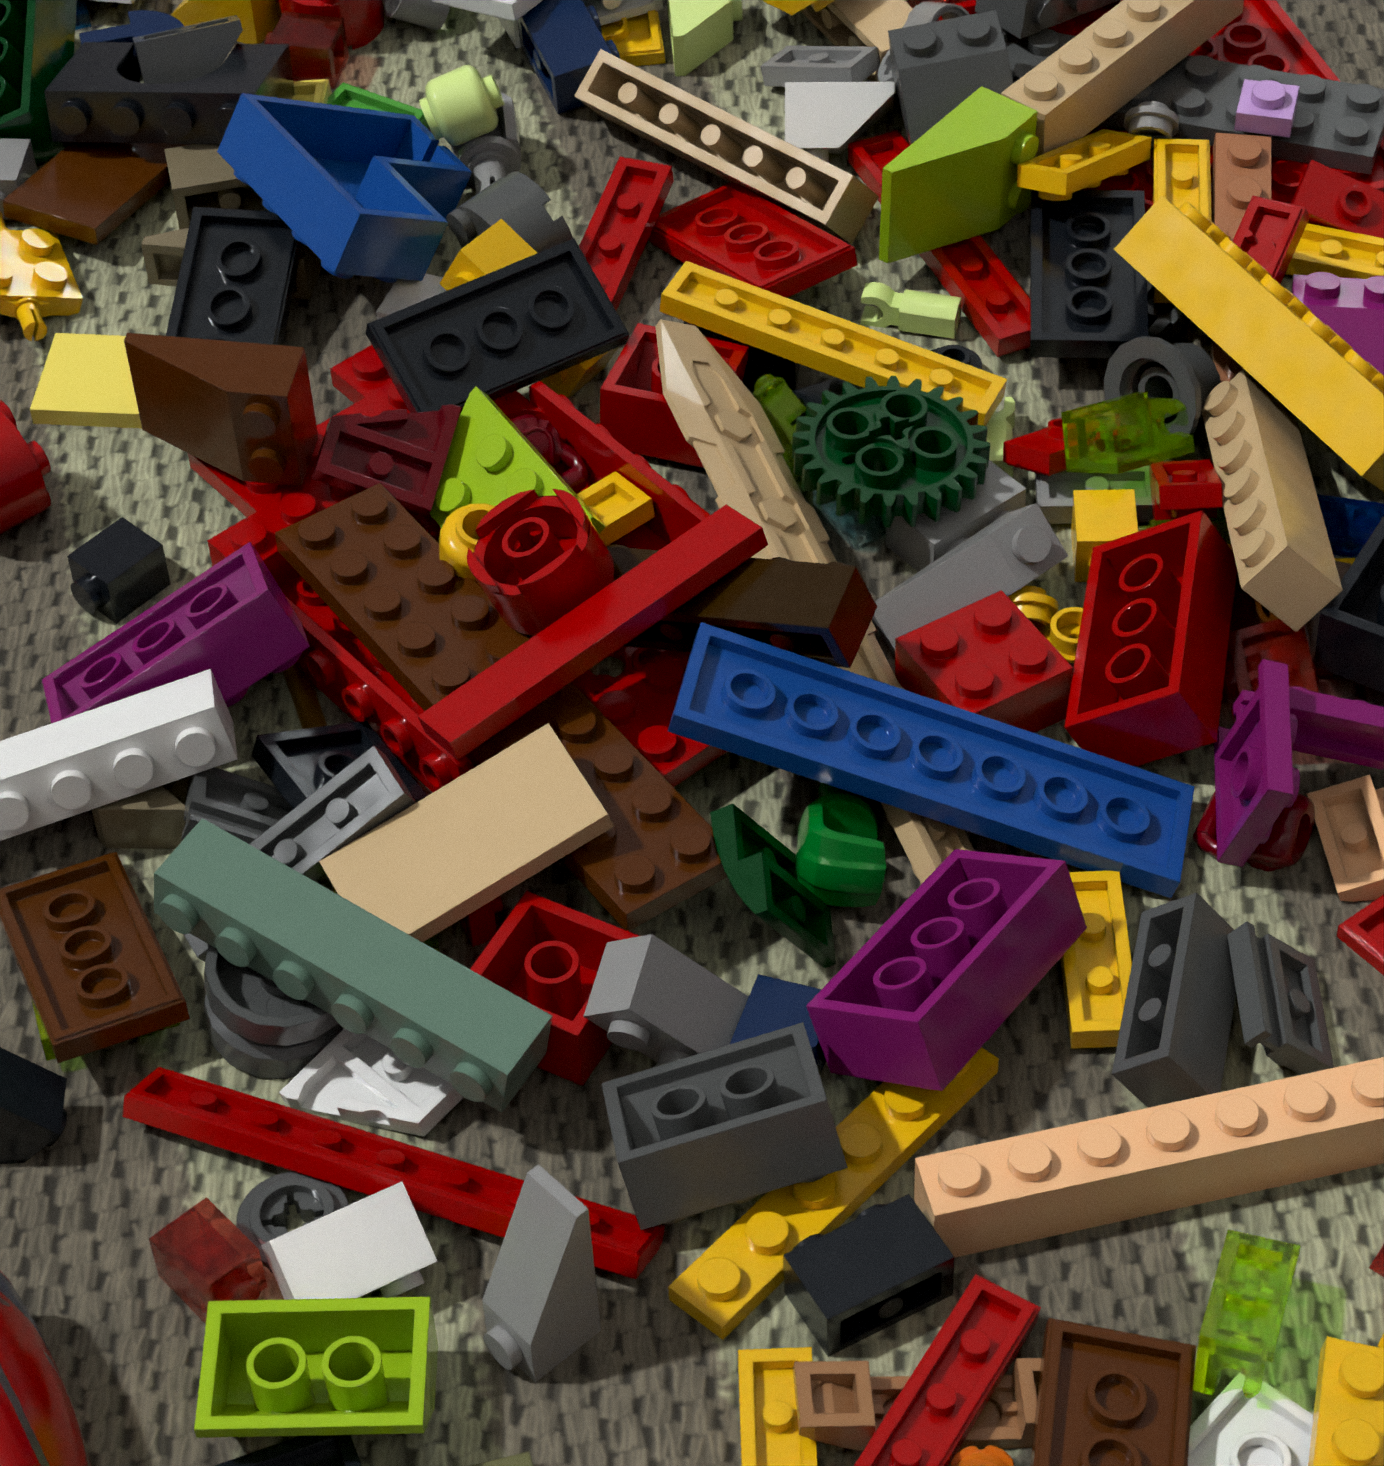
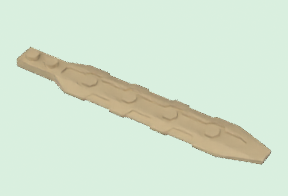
(752, 477)

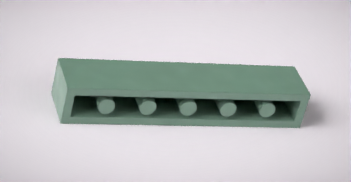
(351, 965)

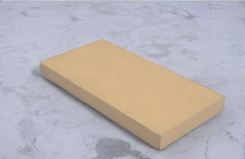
(471, 838)

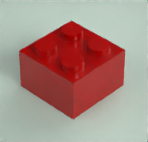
(988, 664)
(552, 962)

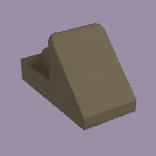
(145, 819)

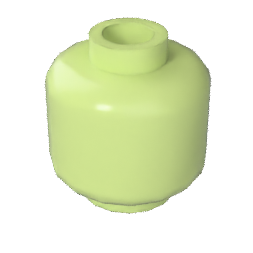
(461, 105)

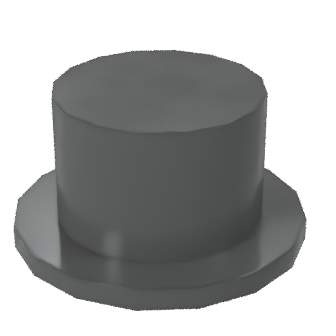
(1164, 372)

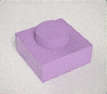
(1267, 108)

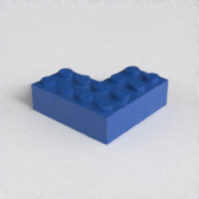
(348, 181)

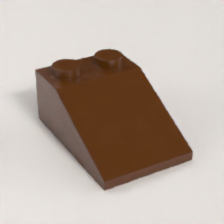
(227, 403)

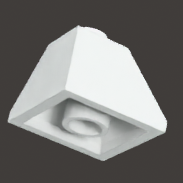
(833, 114)

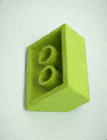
(317, 1367)

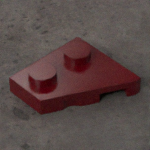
(391, 449)

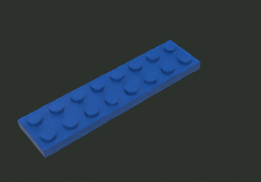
(933, 759)

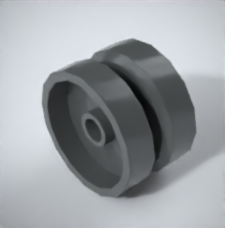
(258, 1023)

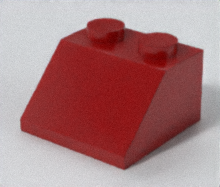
(634, 399)

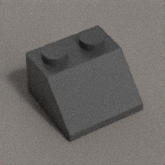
(944, 64)

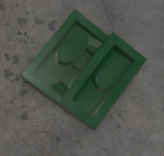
(767, 882)

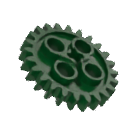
(890, 451)

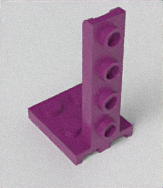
(1255, 755)

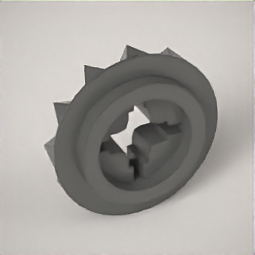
(267, 1206)

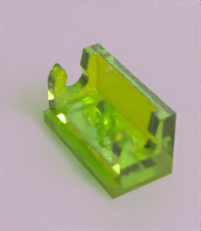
(1122, 434)
(1245, 1310)

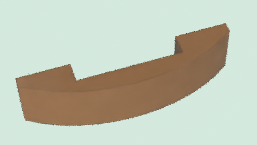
(845, 1405)

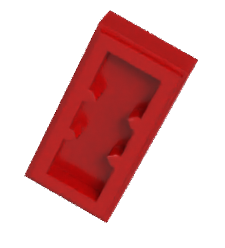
(1340, 201)
(1271, 233)
(1038, 451)

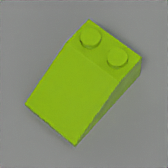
(957, 177)

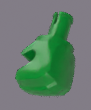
(840, 849)

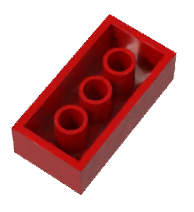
(1153, 642)

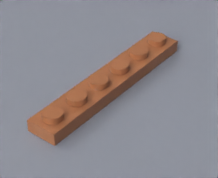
(1238, 173)

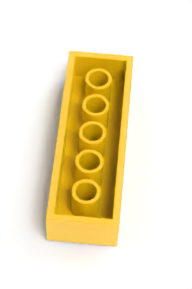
(1263, 330)

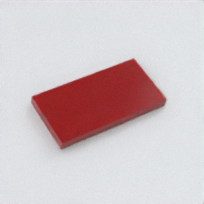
(751, 241)

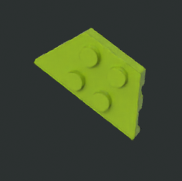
(493, 462)

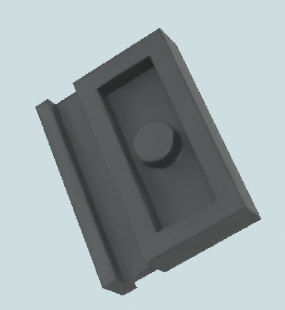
(233, 804)
(1279, 1001)

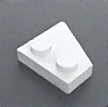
(370, 1086)

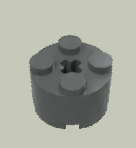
(519, 204)

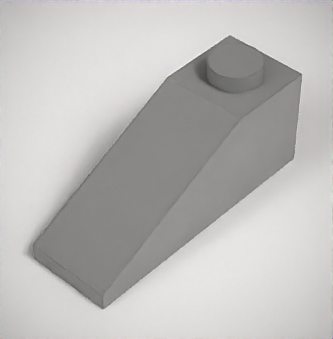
(994, 559)
(543, 1281)

